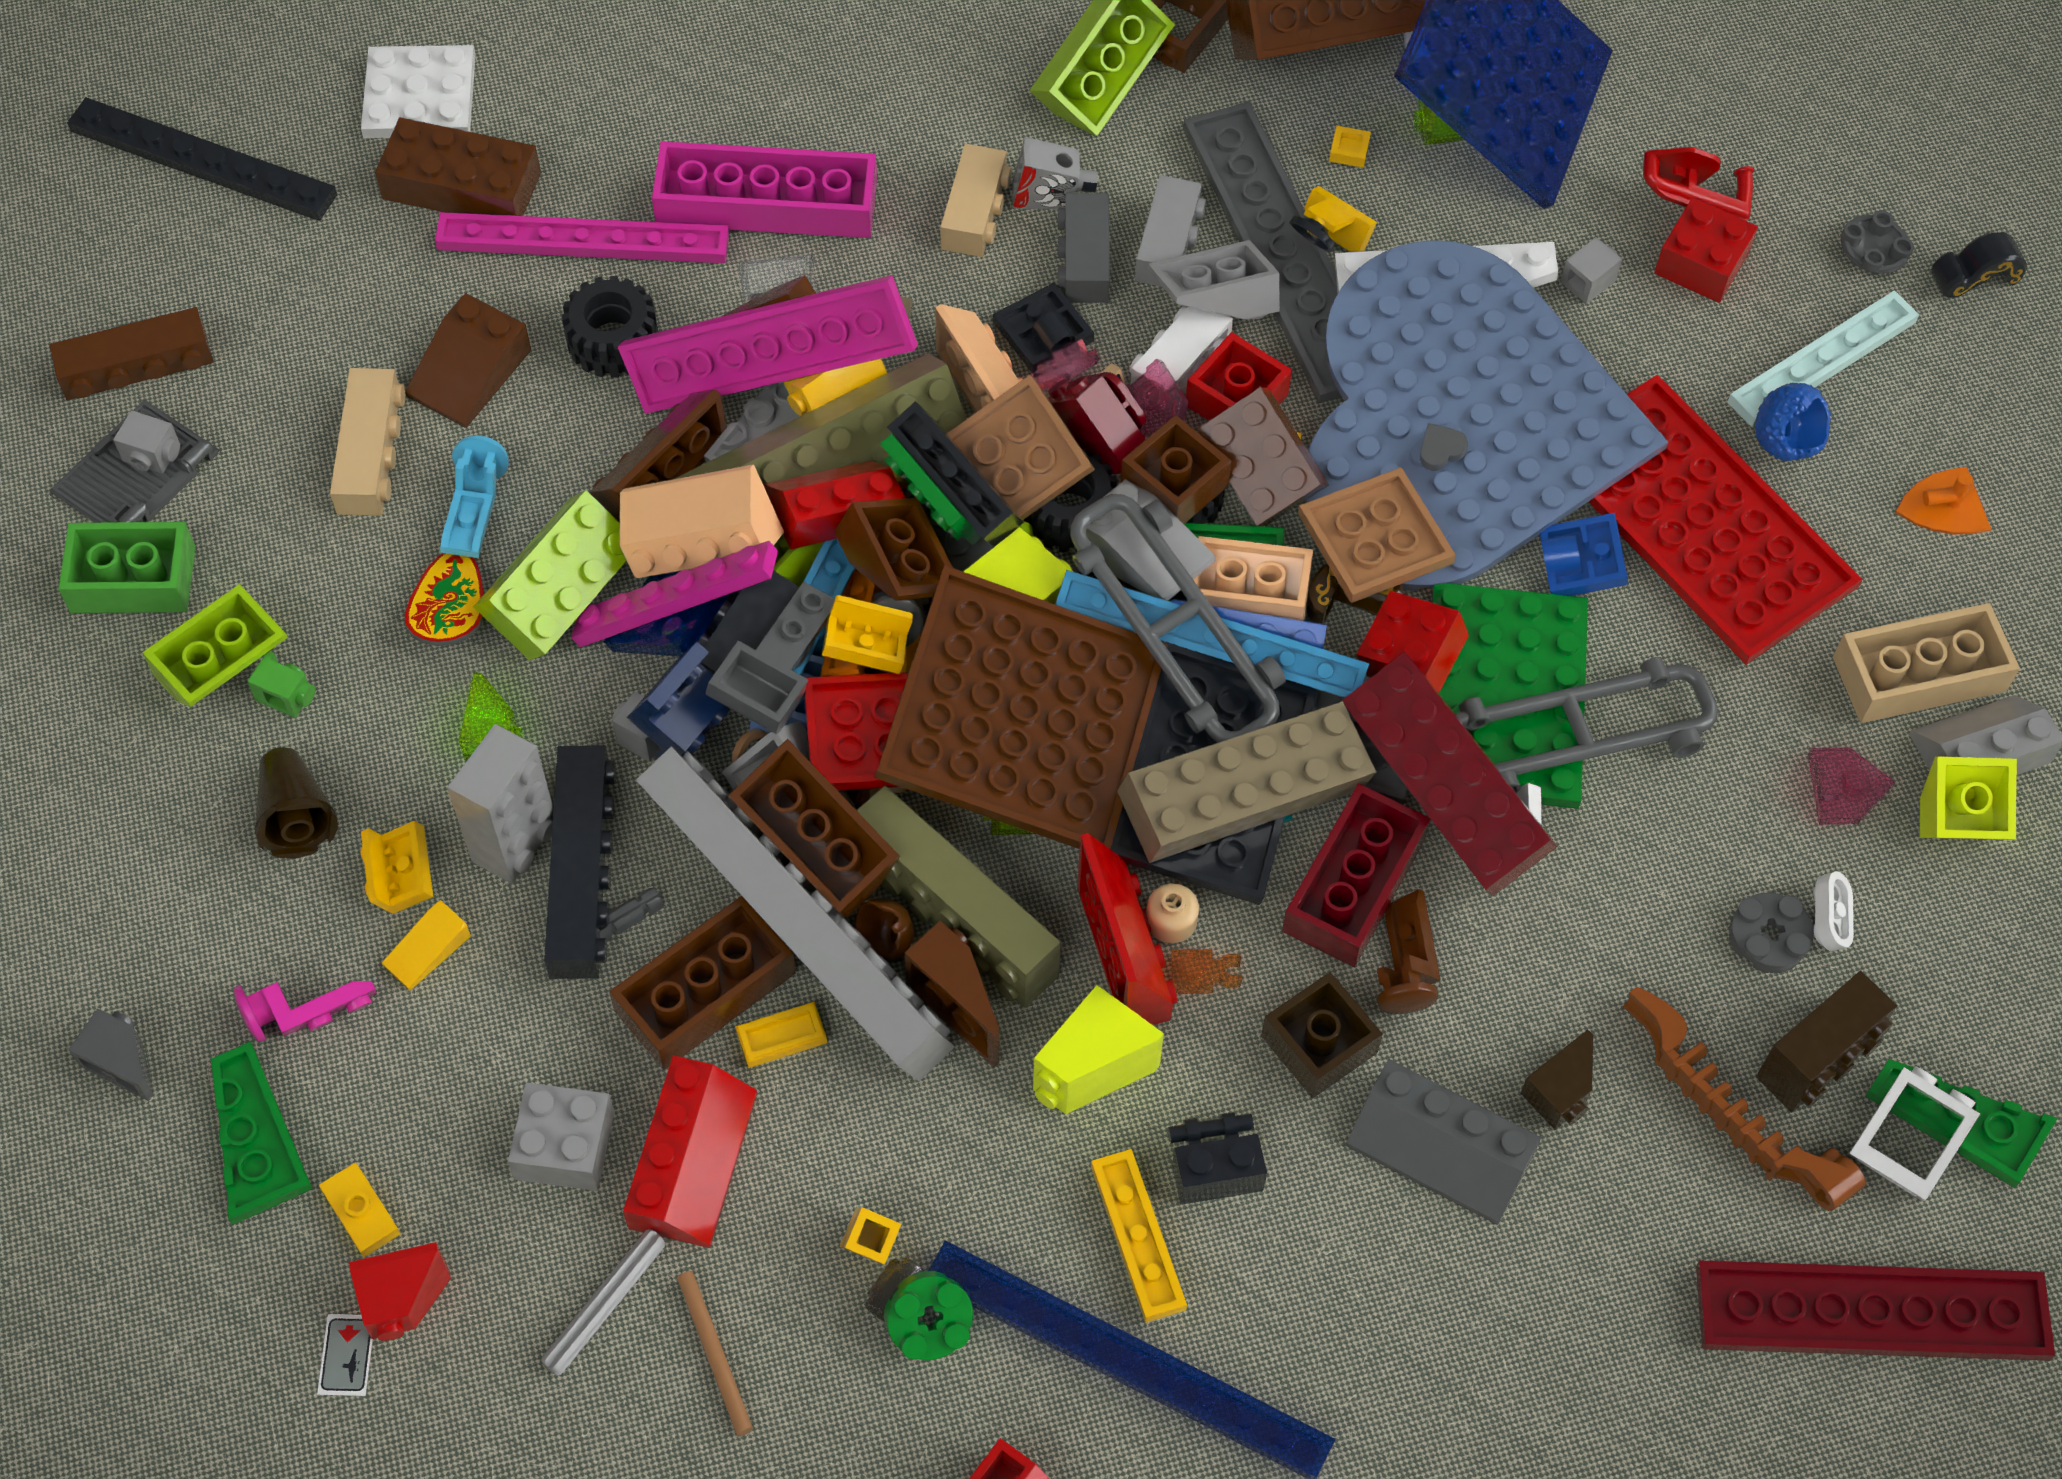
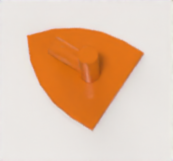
(1945, 504)

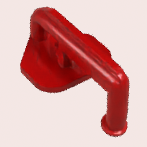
(1679, 172)

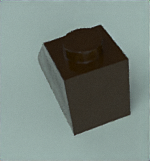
(1563, 1083)

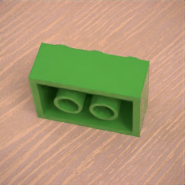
(127, 567)

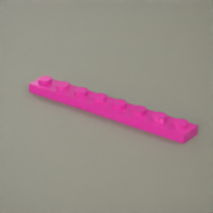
(582, 237)

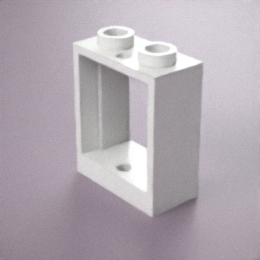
(1892, 1170)

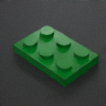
(927, 491)

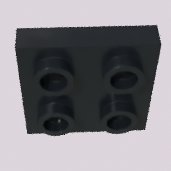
(1041, 325)

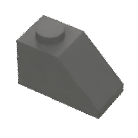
(114, 1052)

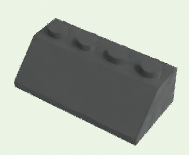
(1443, 1141)

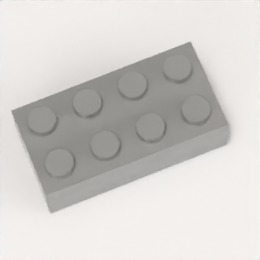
(503, 803)

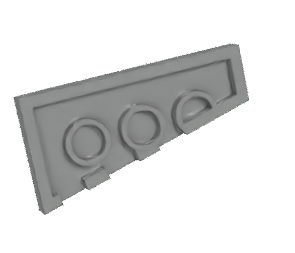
(759, 417)

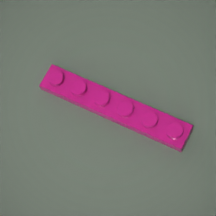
(675, 593)

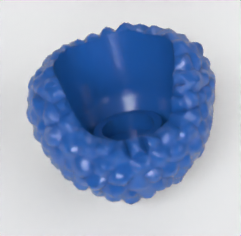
(1793, 422)

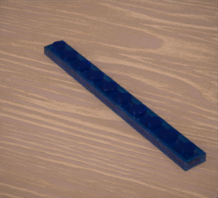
(1136, 1363)

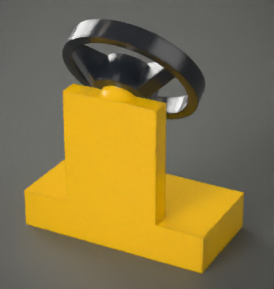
(1335, 221)

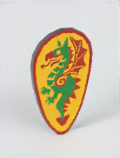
(443, 601)

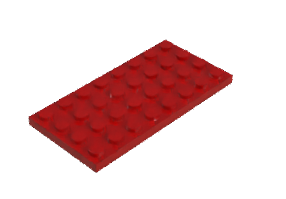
(1722, 533)

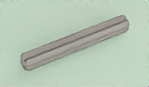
(603, 1302)

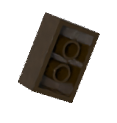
(1827, 1043)

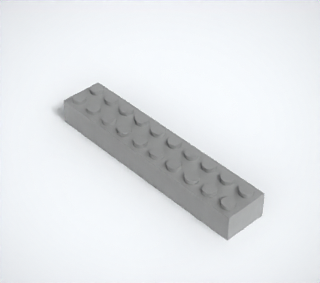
(798, 913)

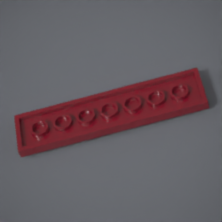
(1874, 1310)

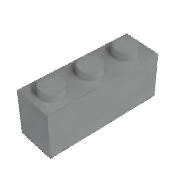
(1170, 224)

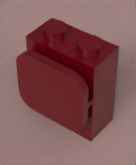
(1100, 416)

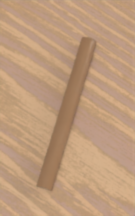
(715, 1353)

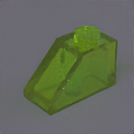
(482, 711)

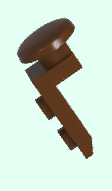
(1414, 958)

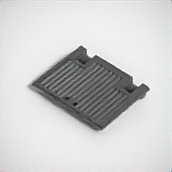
(108, 487)

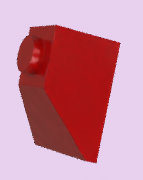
(398, 1288)

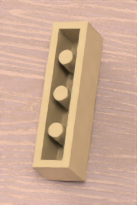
(366, 442)

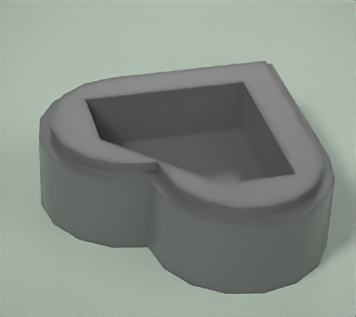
(1441, 446)

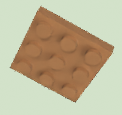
(1023, 448)
(1376, 534)

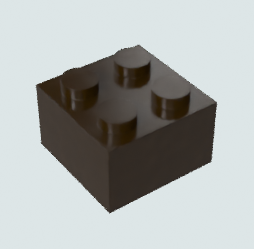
(1321, 1034)

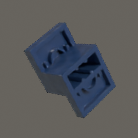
(677, 706)

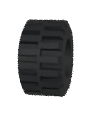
(602, 304)
(1054, 520)

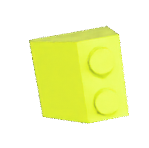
(1969, 799)

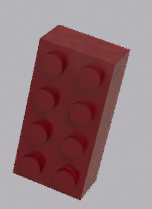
(1356, 875)

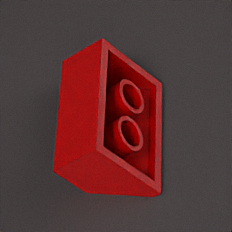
(816, 502)

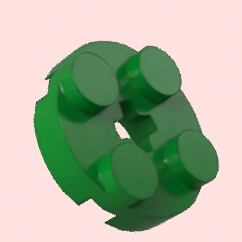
(947, 1332)

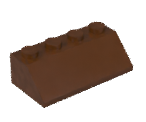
(667, 450)
(816, 828)

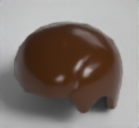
(886, 927)

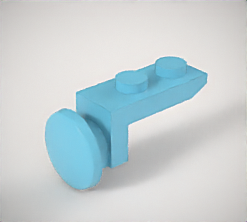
(478, 465)

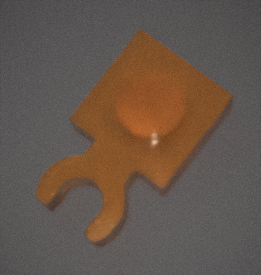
(1196, 972)

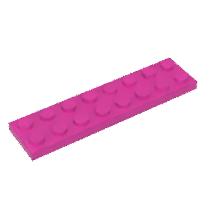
(770, 344)

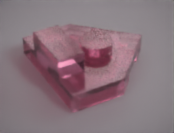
(1066, 364)
(1158, 397)
(1845, 785)

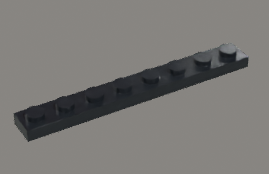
(202, 159)

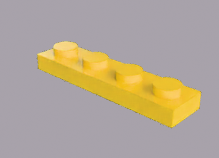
(1138, 1236)

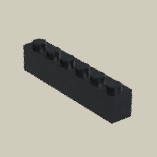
(578, 862)

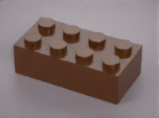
(457, 170)
(703, 982)

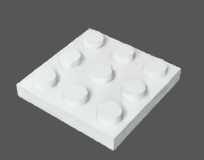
(417, 85)

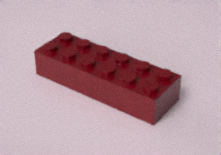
(1449, 774)

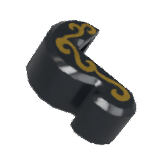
(1979, 262)

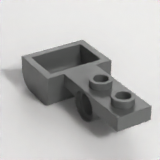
(763, 680)

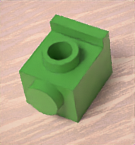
(281, 686)

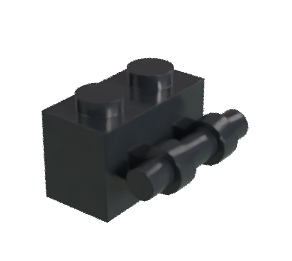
(1219, 1166)

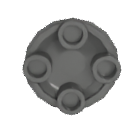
(1876, 243)

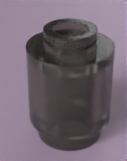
(887, 1284)

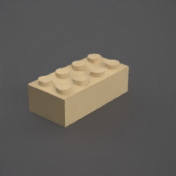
(1925, 662)

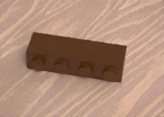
(131, 353)

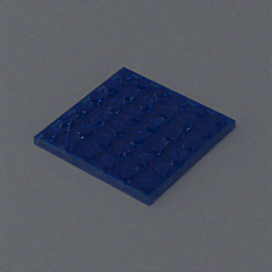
(1508, 82)

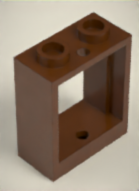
(1182, 53)

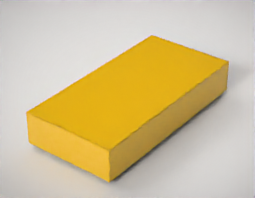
(781, 1034)

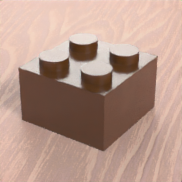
(1178, 468)

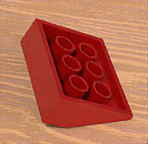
(1122, 932)

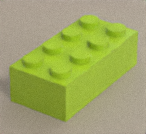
(555, 576)

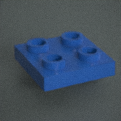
(1584, 556)

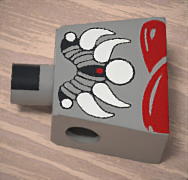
(1048, 173)

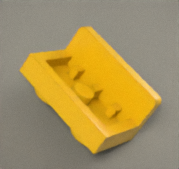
(867, 634)
(396, 867)

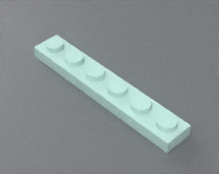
(1828, 353)

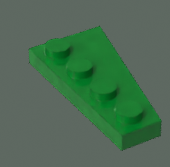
(2000, 1140)

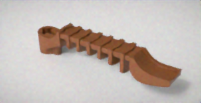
(1826, 1177)

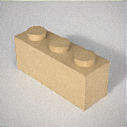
(975, 200)

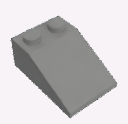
(1222, 280)
(1132, 557)

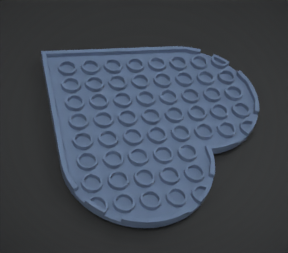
(1474, 349)

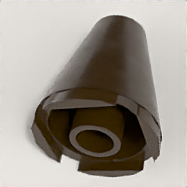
(291, 807)

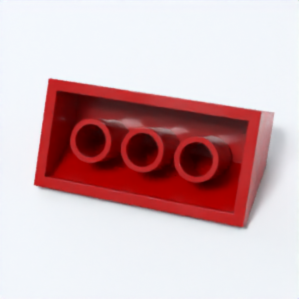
(690, 1153)

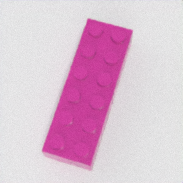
(766, 189)

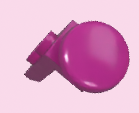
(271, 1005)

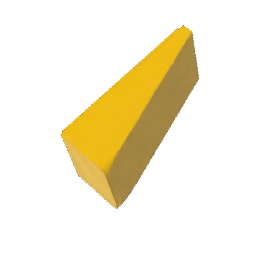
(427, 945)

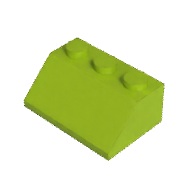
(213, 646)

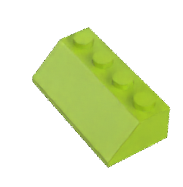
(1101, 61)

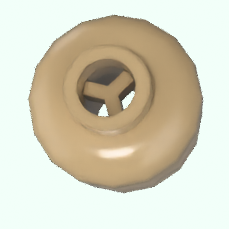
(1172, 913)

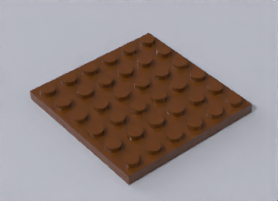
(1021, 711)

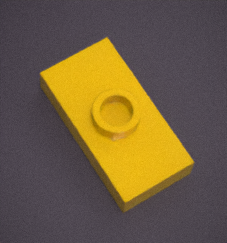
(359, 1209)

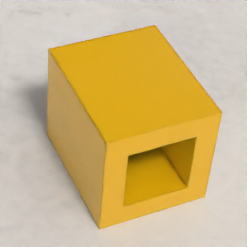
(870, 1235)

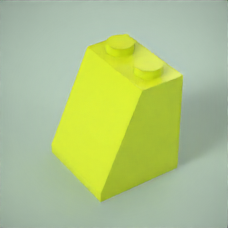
(1024, 566)
(1095, 1053)

